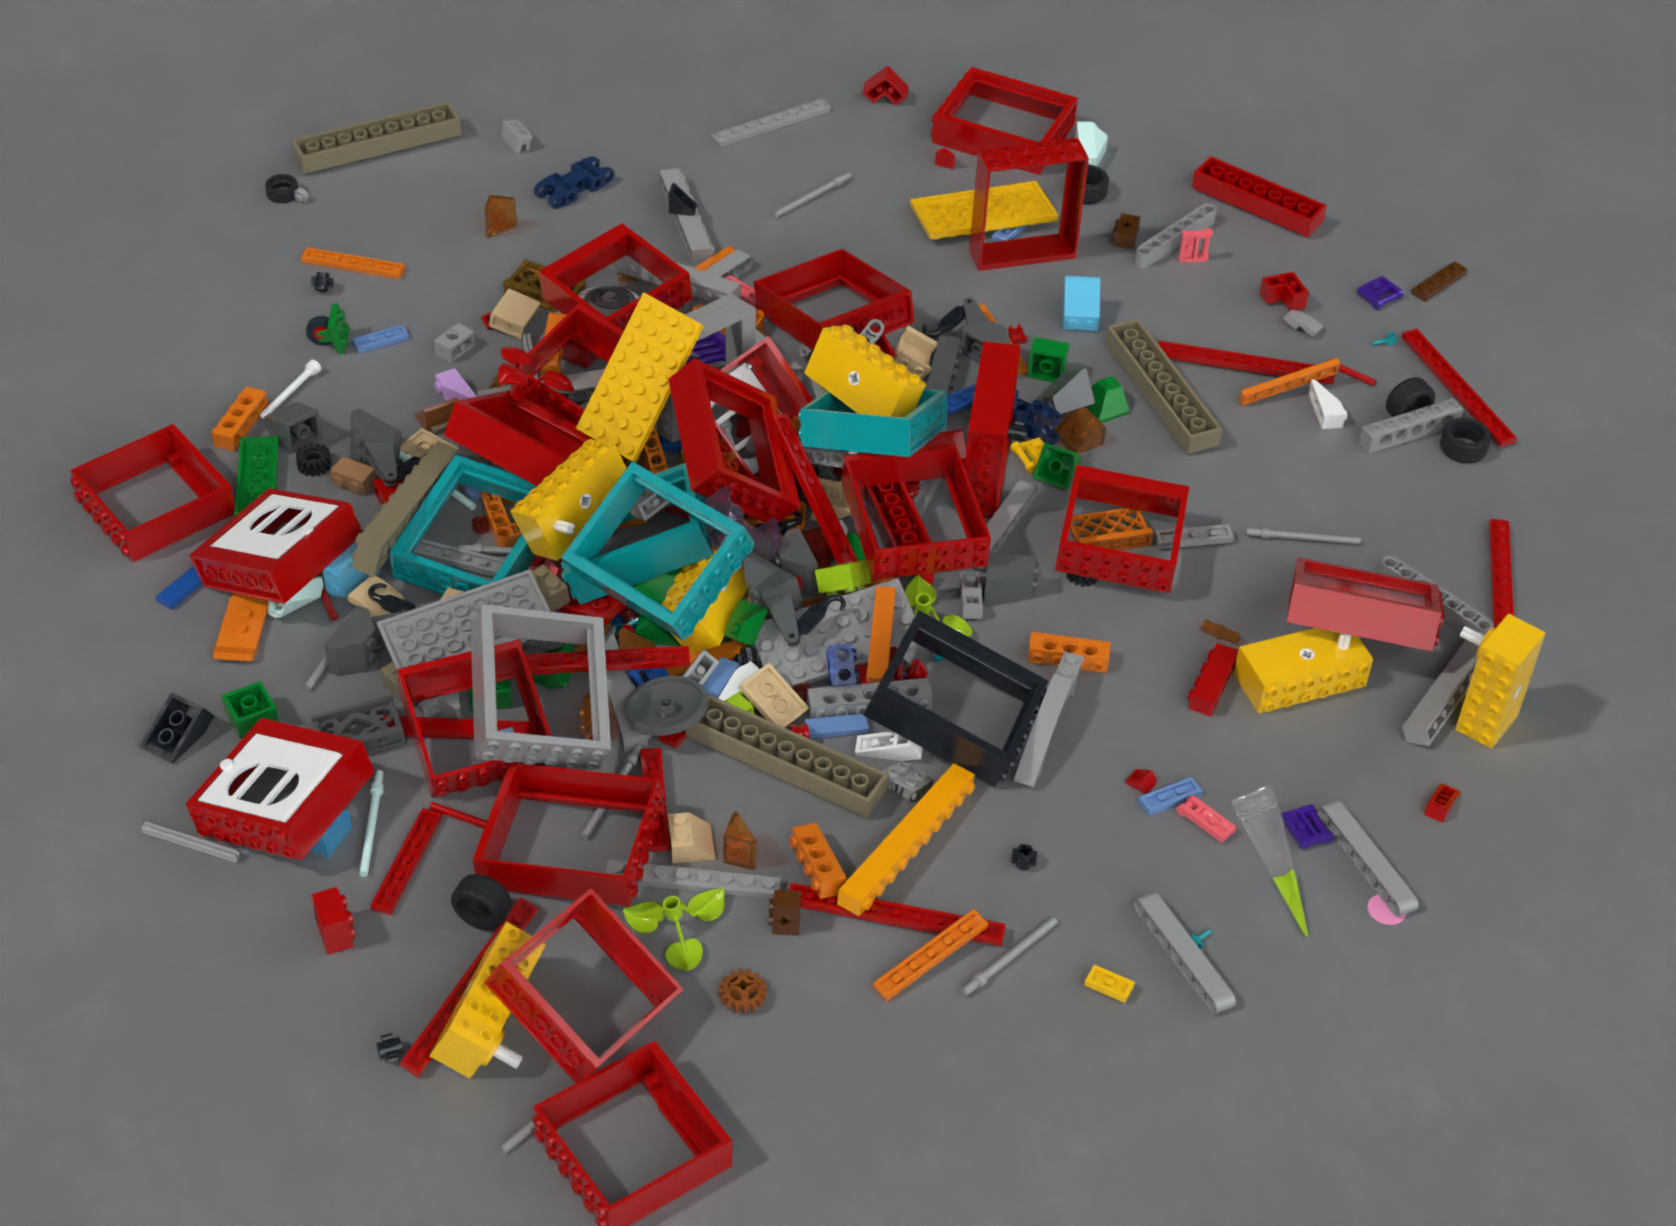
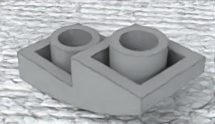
(1307, 323)

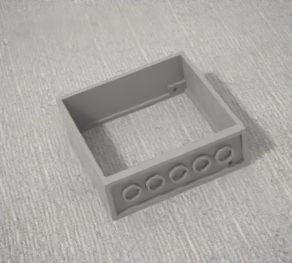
(740, 326)

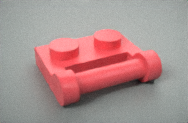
(1190, 243)

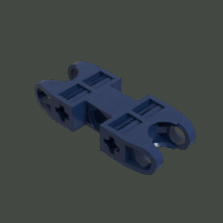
(566, 187)
(1037, 419)

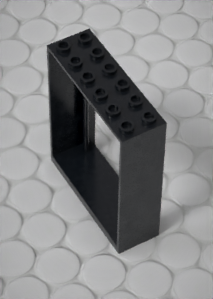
(941, 735)

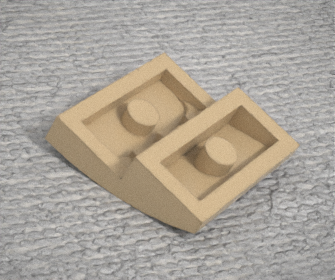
(360, 595)

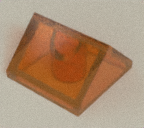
(499, 214)
(739, 844)

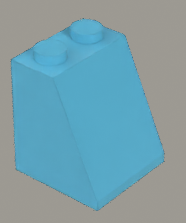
(1081, 303)
(340, 576)

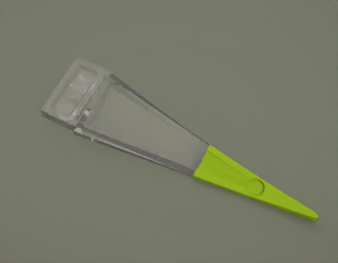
(1266, 828)

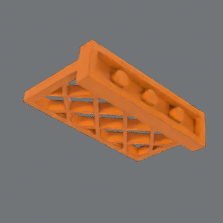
(1119, 541)

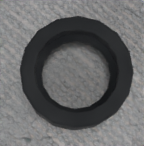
(278, 181)

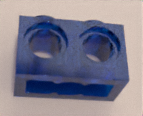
(836, 665)

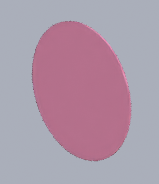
(1381, 912)

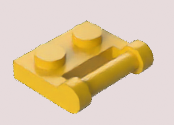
(1032, 448)

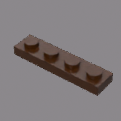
(1439, 281)

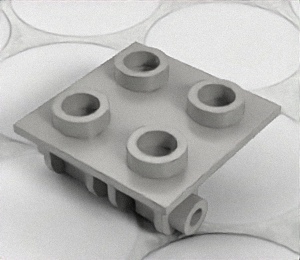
(906, 780)

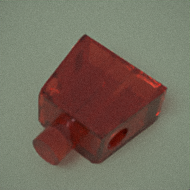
(819, 546)

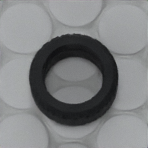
(1098, 185)
(1409, 396)
(1460, 450)
(481, 902)

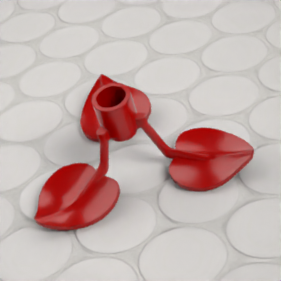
(511, 375)

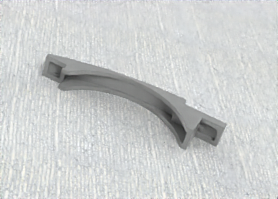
(1060, 688)
(450, 703)

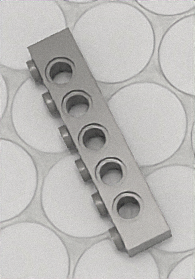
(1408, 426)
(855, 698)

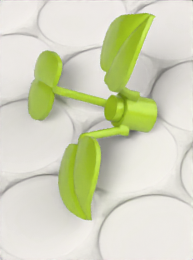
(922, 596)
(683, 954)

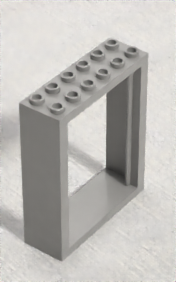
(530, 748)

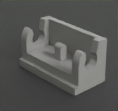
(516, 135)

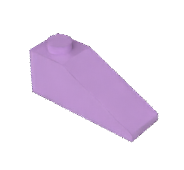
(452, 385)

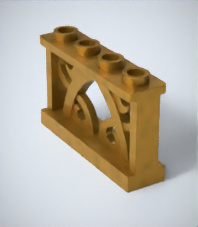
(528, 286)

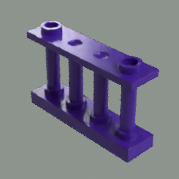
(709, 346)

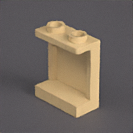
(514, 313)
(915, 351)

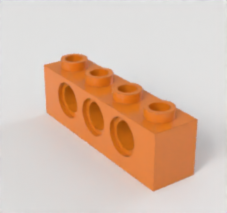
(239, 418)
(1049, 649)
(817, 860)

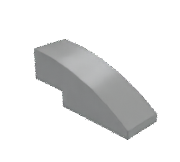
(971, 595)

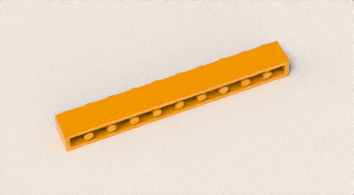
(905, 840)

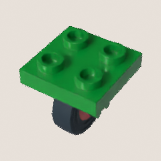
(329, 330)

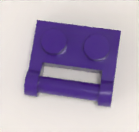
(1377, 288)
(1302, 830)

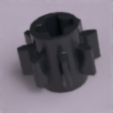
(322, 281)
(1017, 432)
(748, 654)
(1024, 857)
(389, 1048)

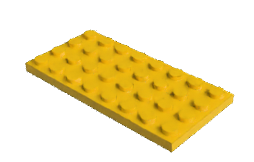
(1007, 207)
(637, 376)

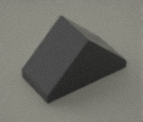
(680, 202)

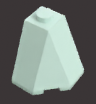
(1092, 140)
(306, 595)

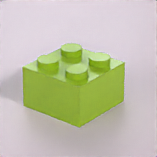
(843, 577)

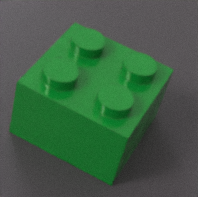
(1047, 359)
(247, 706)

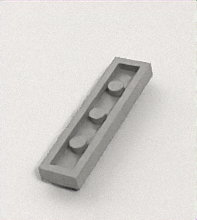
(1195, 536)

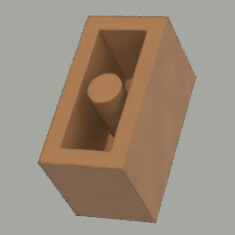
(352, 476)

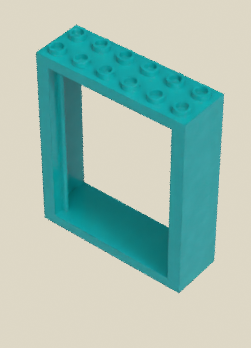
(652, 555)
(438, 576)
(705, 588)

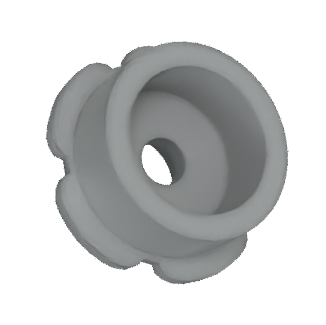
(301, 195)

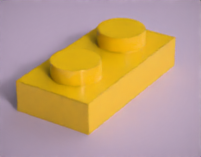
(1109, 983)

